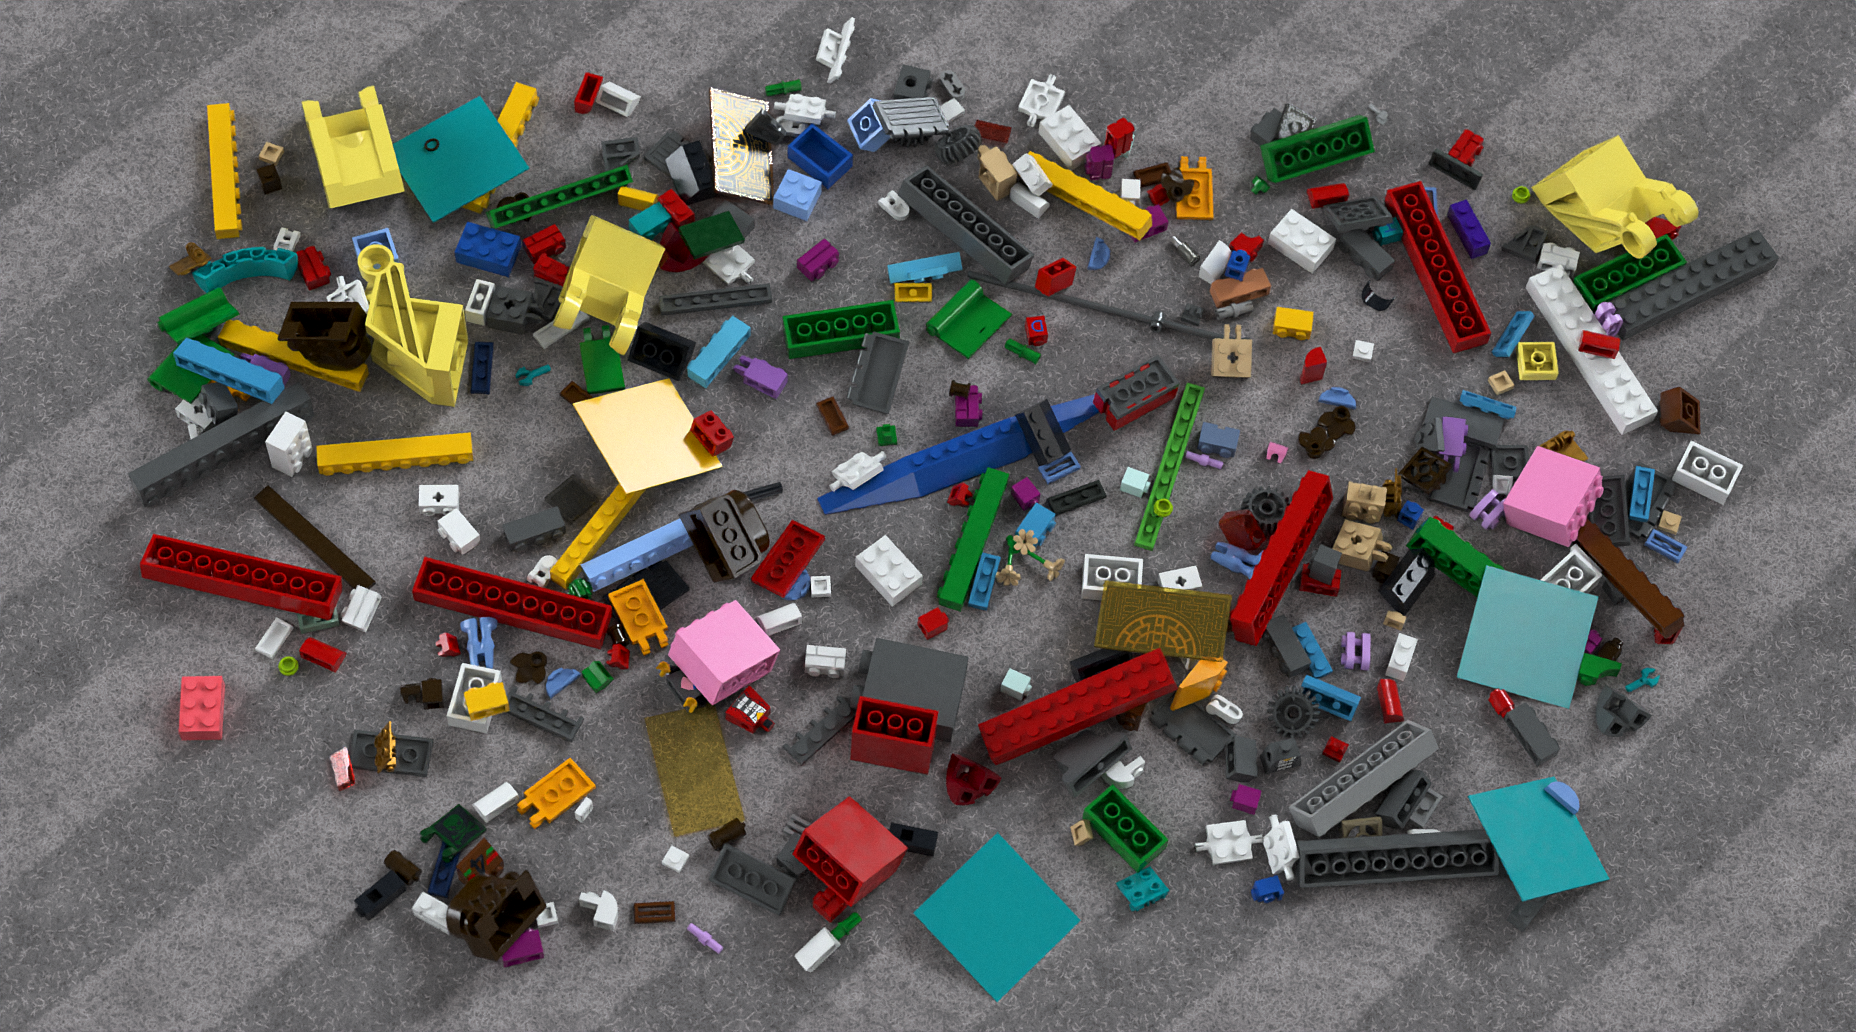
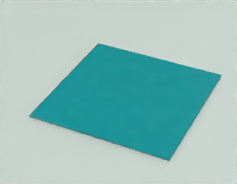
(469, 162)
(1527, 637)
(1537, 839)
(997, 917)

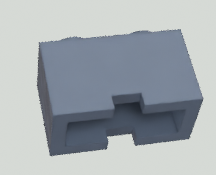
(1218, 440)

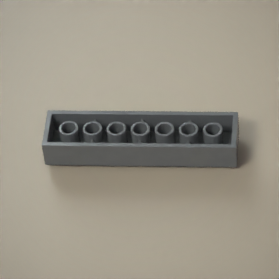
(966, 224)

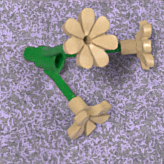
(1024, 544)

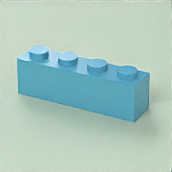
(719, 351)

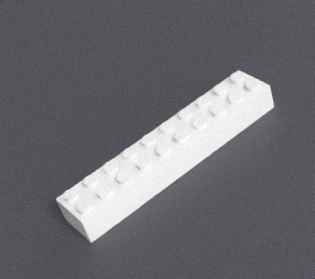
(1607, 377)

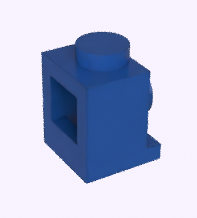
(1237, 265)
(1412, 511)
(1267, 890)

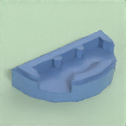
(1099, 256)
(1338, 397)
(800, 587)
(559, 680)
(1564, 795)

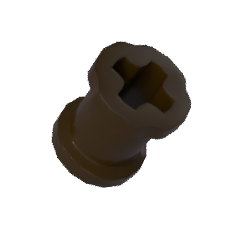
(959, 389)
(617, 635)

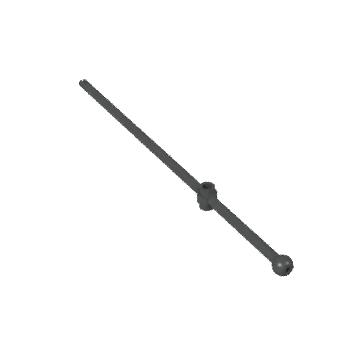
(1156, 321)

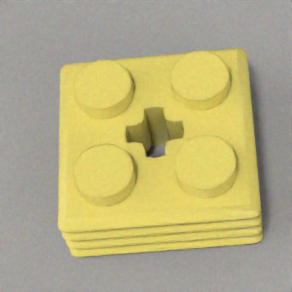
(1546, 365)

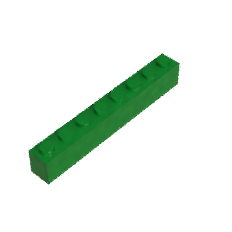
(559, 197)
(973, 540)

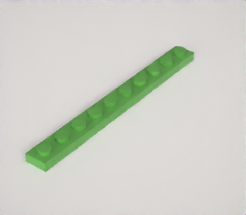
(1170, 464)

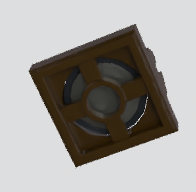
(1425, 471)

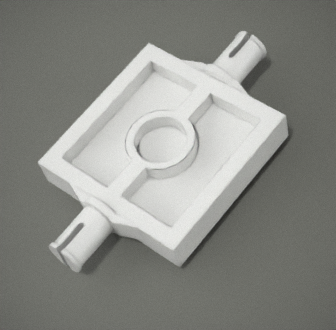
(1041, 100)
(805, 109)
(730, 264)
(349, 293)
(857, 470)
(1228, 842)
(1281, 847)

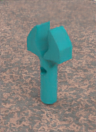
(531, 374)
(1643, 680)

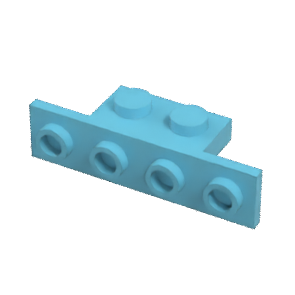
(925, 267)

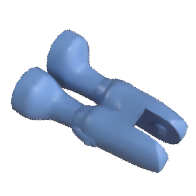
(1233, 558)
(480, 650)

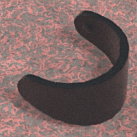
(1373, 300)

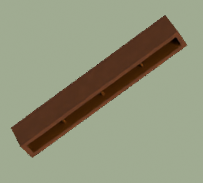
(1629, 581)

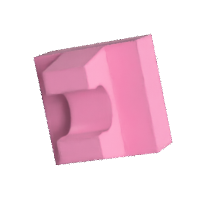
(1278, 449)

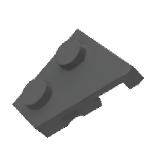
(619, 152)
(547, 295)
(1431, 436)

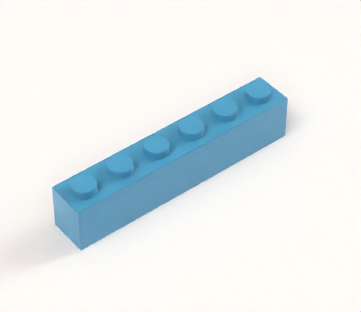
(229, 370)

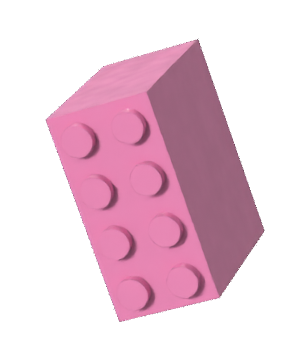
(1553, 496)
(723, 652)

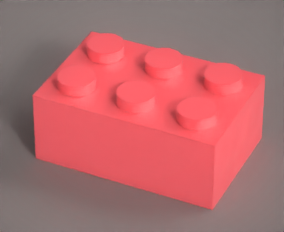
(201, 708)

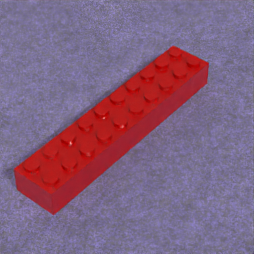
(1438, 267)
(1281, 558)
(241, 577)
(512, 602)
(1077, 706)

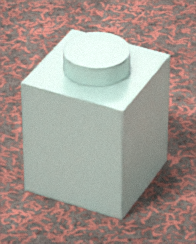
(1135, 482)
(1016, 684)

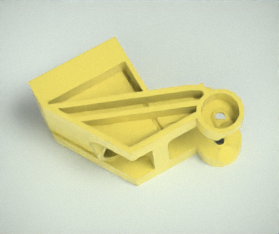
(354, 151)
(1609, 199)
(609, 279)
(413, 338)

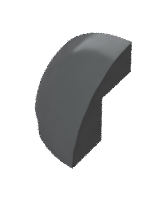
(1618, 713)

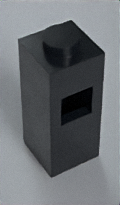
(915, 839)
(379, 895)

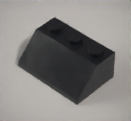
(691, 173)
(661, 350)
(1043, 432)
(1408, 580)
(1098, 662)

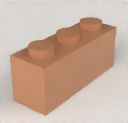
(1229, 290)

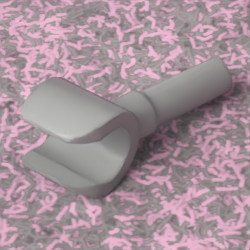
(1382, 115)

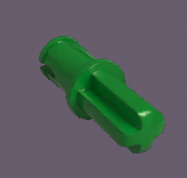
(783, 87)
(1022, 351)
(845, 926)

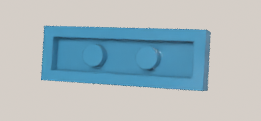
(1513, 334)
(1487, 405)
(1641, 494)
(984, 581)
(1319, 664)

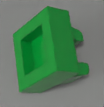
(886, 435)

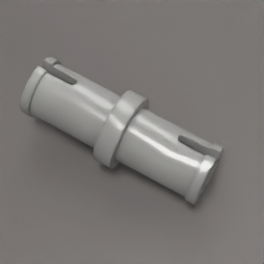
(1233, 310)

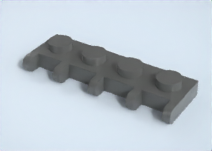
(542, 716)
(821, 732)

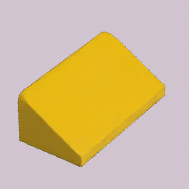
(913, 292)

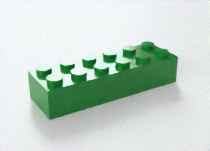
(1317, 148)
(1627, 273)
(837, 328)
(1452, 554)

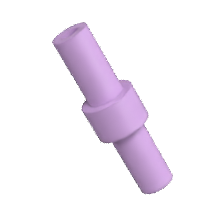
(1204, 460)
(705, 938)

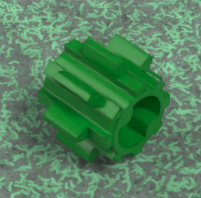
(580, 588)

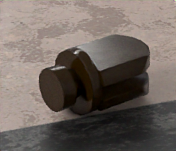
(1611, 649)

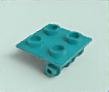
(1142, 888)

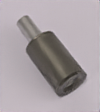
(1186, 252)

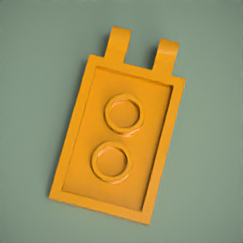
(1199, 202)
(639, 615)
(556, 793)

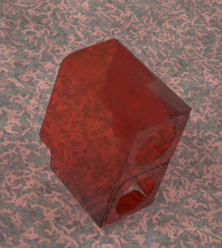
(1237, 526)

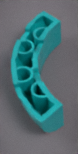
(245, 264)

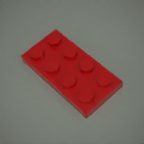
(788, 558)

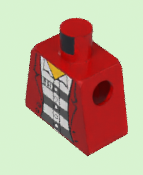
(750, 712)

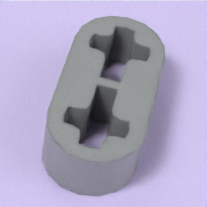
(955, 83)

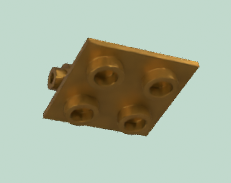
(196, 258)
(1564, 444)
(1393, 496)
(386, 749)

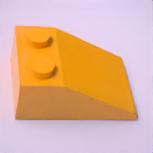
(1200, 683)

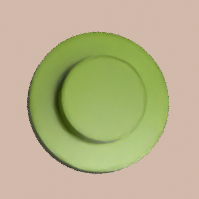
(1521, 195)
(1163, 508)
(288, 666)

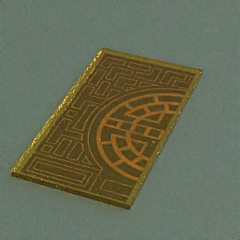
(1165, 618)
(694, 769)

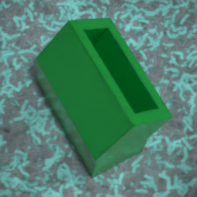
(597, 676)

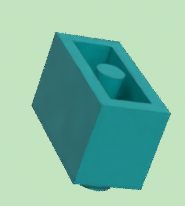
(650, 221)

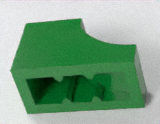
(1596, 667)

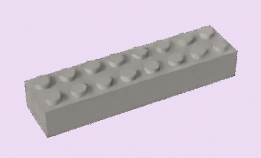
(1363, 778)

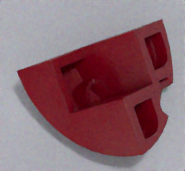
(676, 254)
(969, 780)

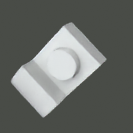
(1124, 776)
(605, 907)

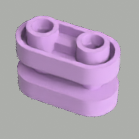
(1610, 322)
(1491, 519)
(1348, 658)

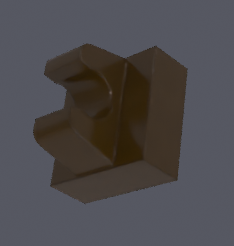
(411, 689)

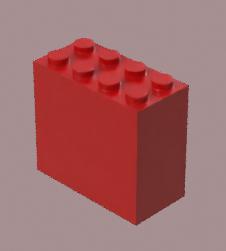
(893, 735)
(849, 851)

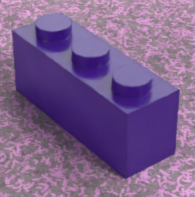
(1468, 229)

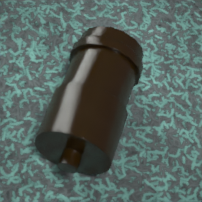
(728, 833)
(405, 869)

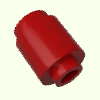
(1501, 702)

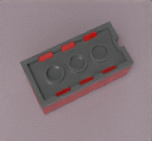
(1136, 392)

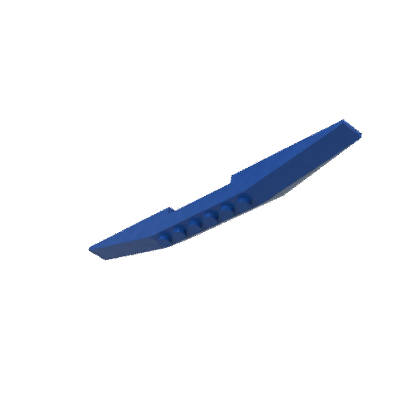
(951, 461)

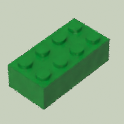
(1125, 828)

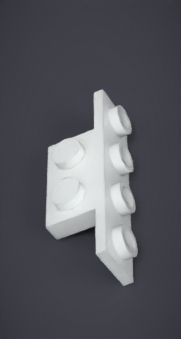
(833, 49)

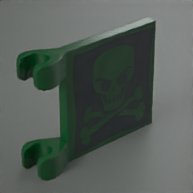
(455, 829)

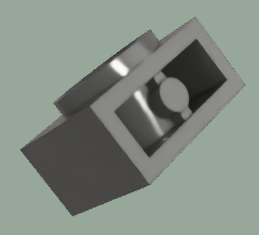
(914, 77)

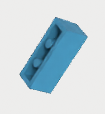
(1331, 698)

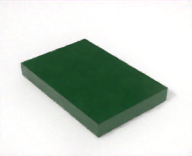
(711, 235)

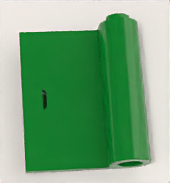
(197, 316)
(967, 320)
(179, 380)

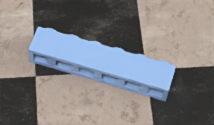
(636, 555)

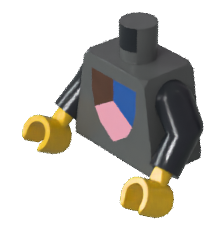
(682, 687)

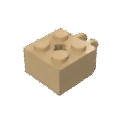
(996, 171)
(1239, 348)
(1364, 502)
(1360, 545)

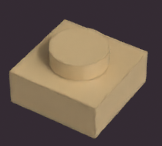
(271, 153)
(1501, 382)
(1669, 522)
(1394, 620)
(1081, 832)

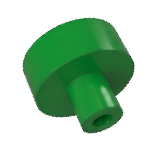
(1259, 184)

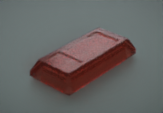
(993, 131)
(342, 769)

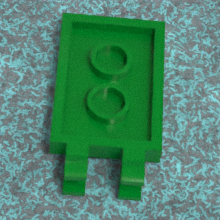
(601, 363)

